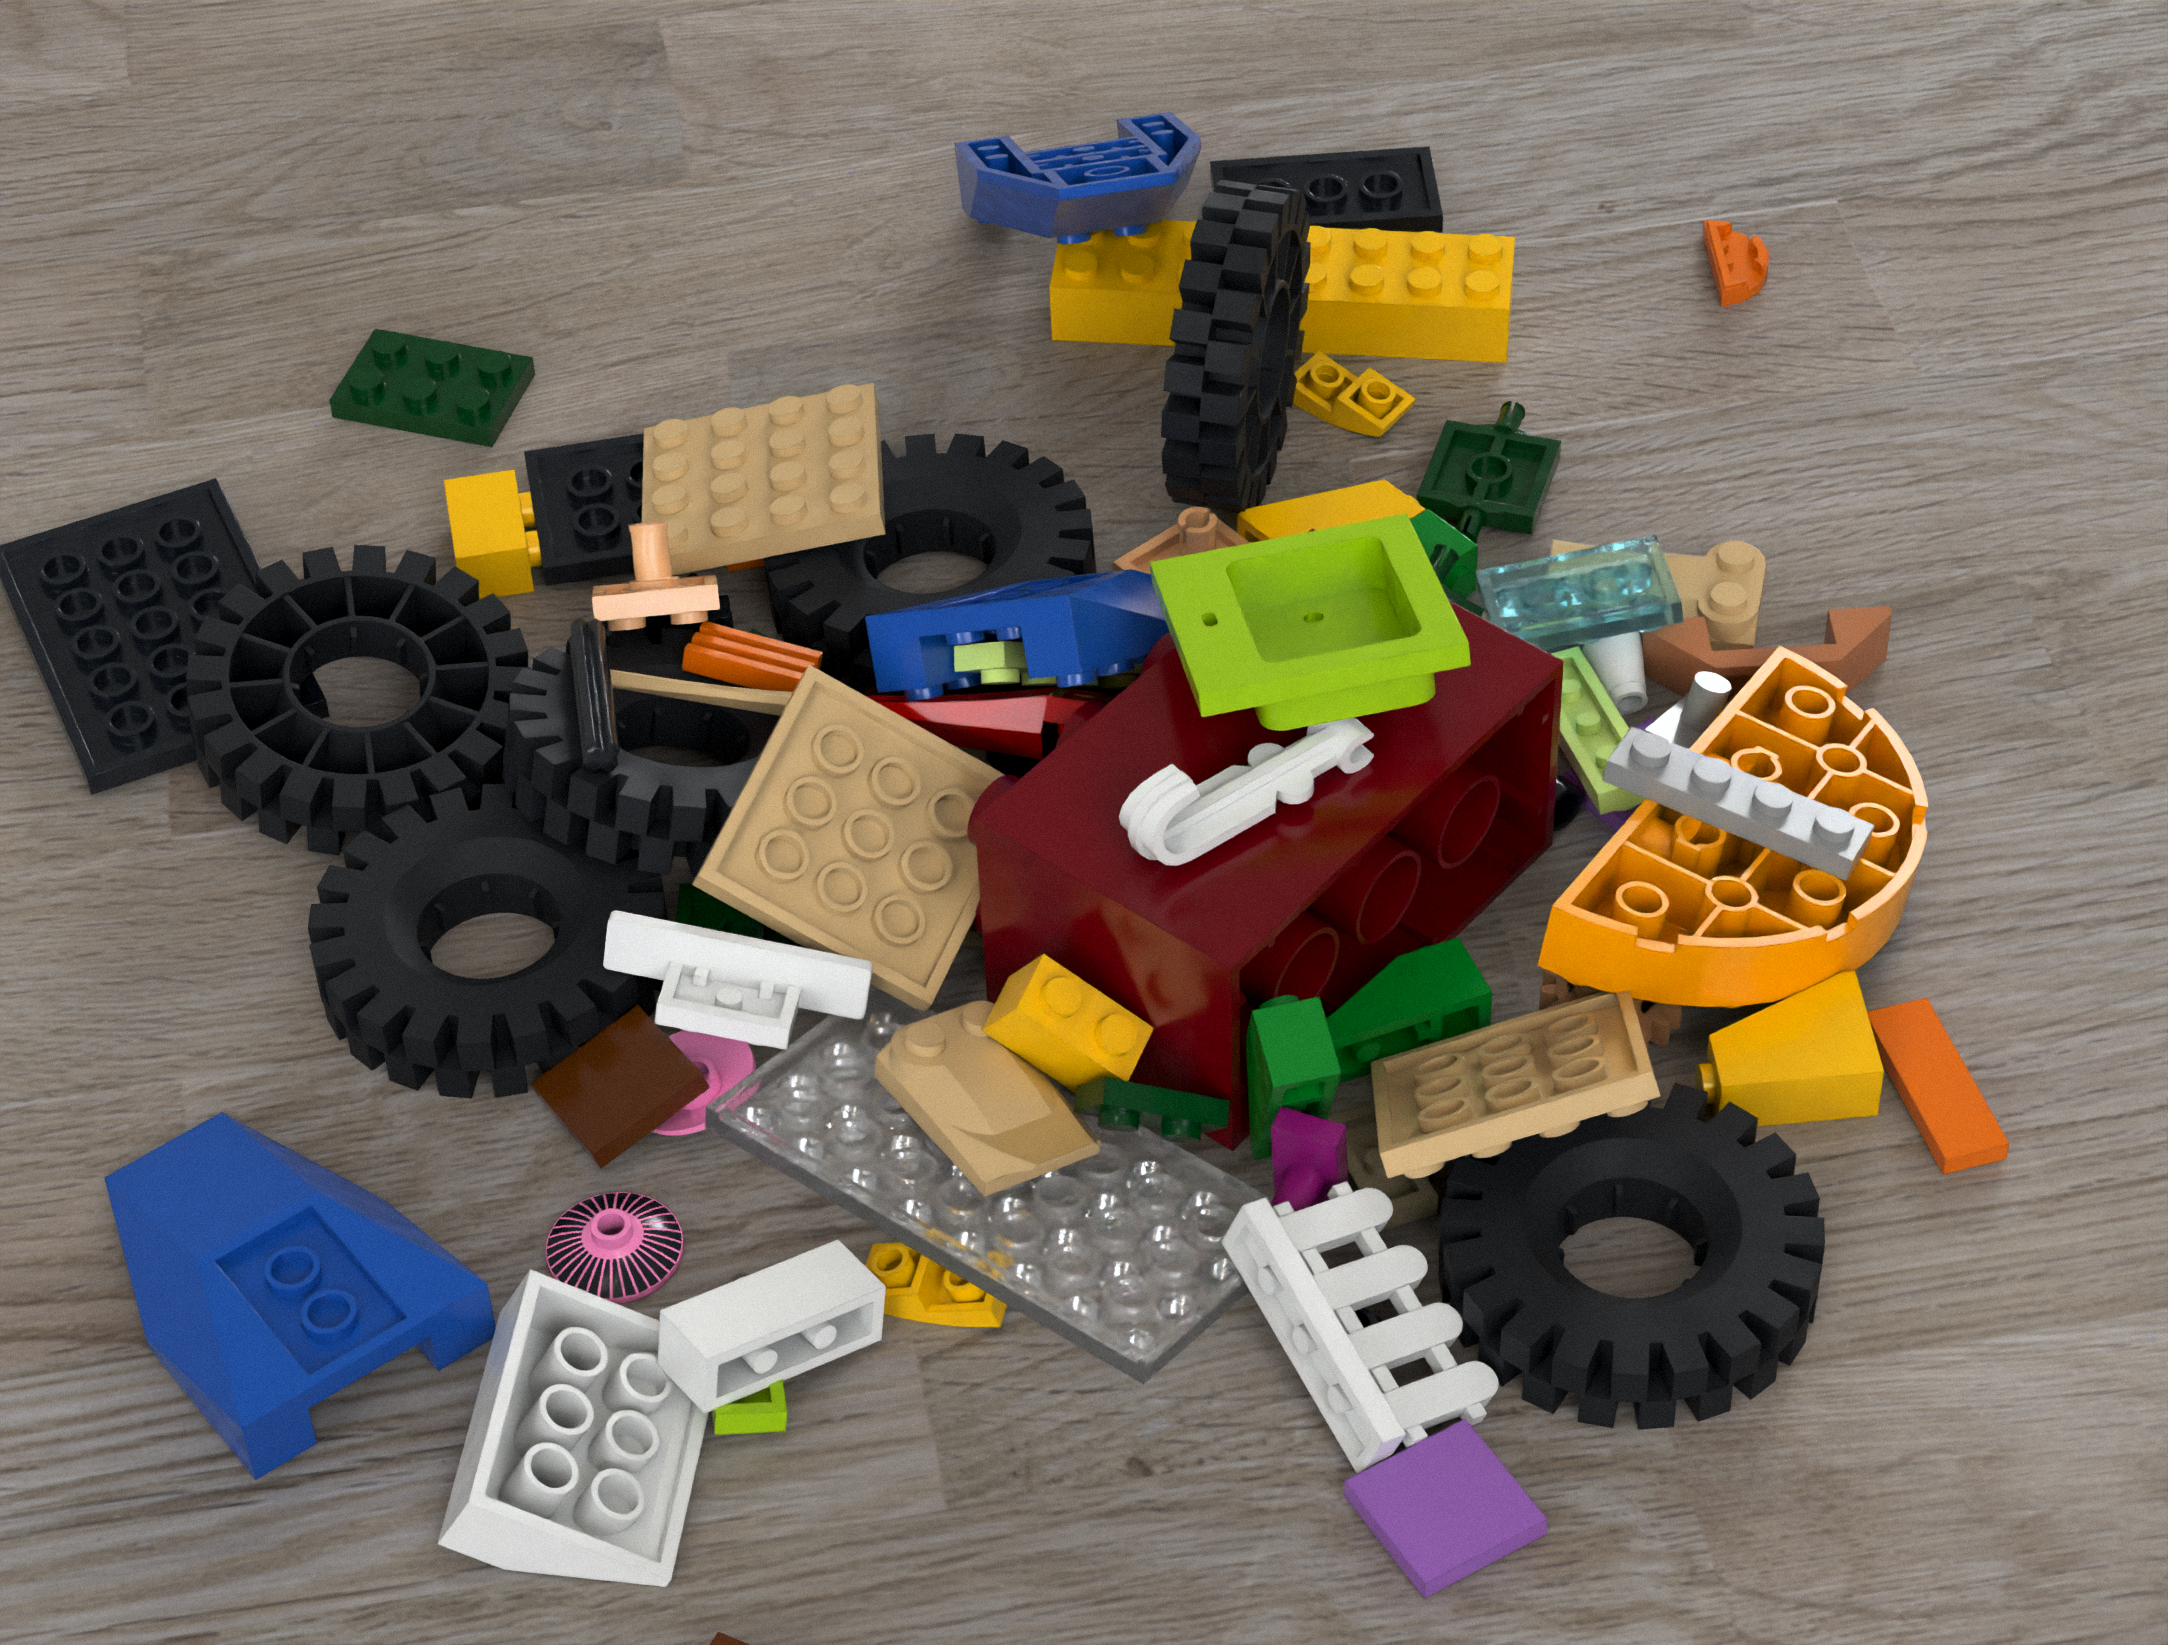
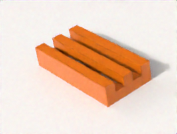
(747, 658)

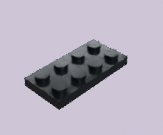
(1351, 188)

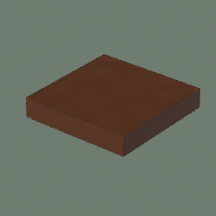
(620, 1086)

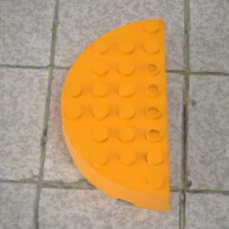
(1729, 923)

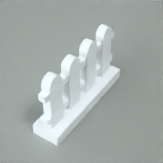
(1326, 1342)

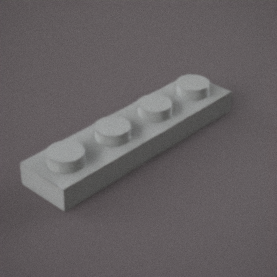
(1738, 802)

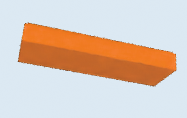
(1937, 1087)

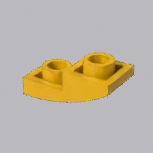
(1354, 403)
(928, 1292)

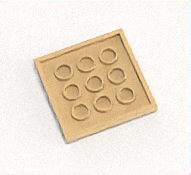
(766, 478)
(856, 838)
(1511, 1083)

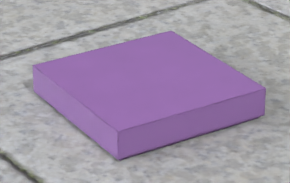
(1445, 1508)

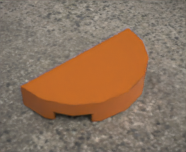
(1736, 262)

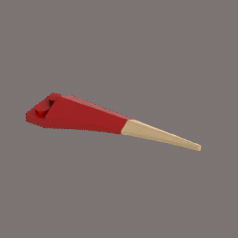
(989, 721)

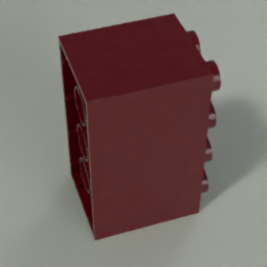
(1291, 903)

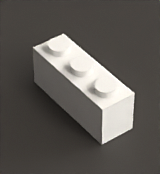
(770, 1325)

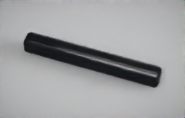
(594, 695)

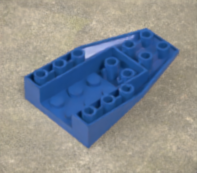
(1064, 624)
(279, 1283)

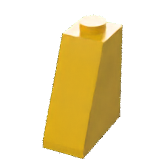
(1326, 510)
(1798, 1058)

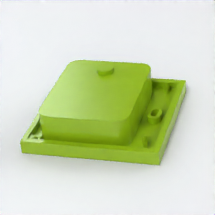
(1312, 624)

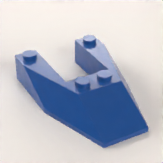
(1080, 186)

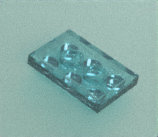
(1583, 594)

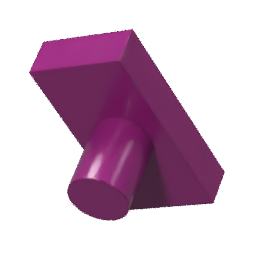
(1306, 1158)

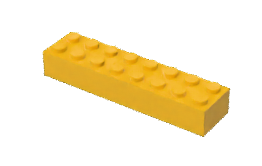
(1365, 296)

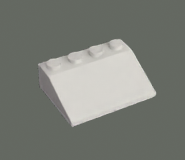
(575, 1444)

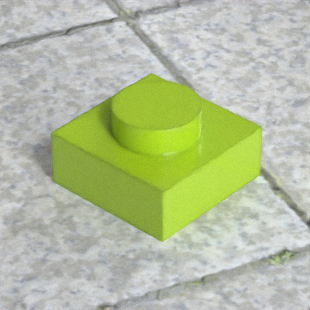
(755, 1413)

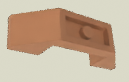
(1851, 650)

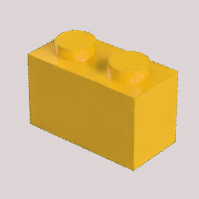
(490, 534)
(1066, 1025)

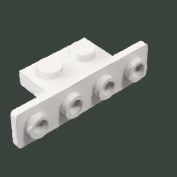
(734, 981)

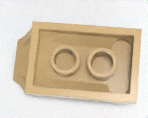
(1719, 586)
(981, 1100)

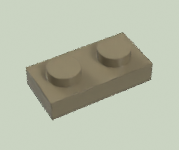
(1410, 1197)

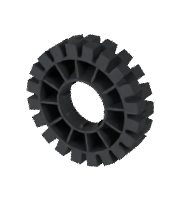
(1235, 346)
(958, 501)
(333, 776)
(642, 801)
(425, 878)
(1705, 1181)

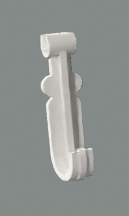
(1180, 821)

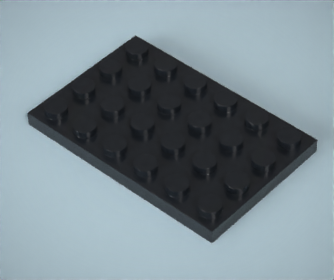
(117, 615)

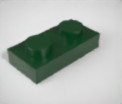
(1128, 1104)

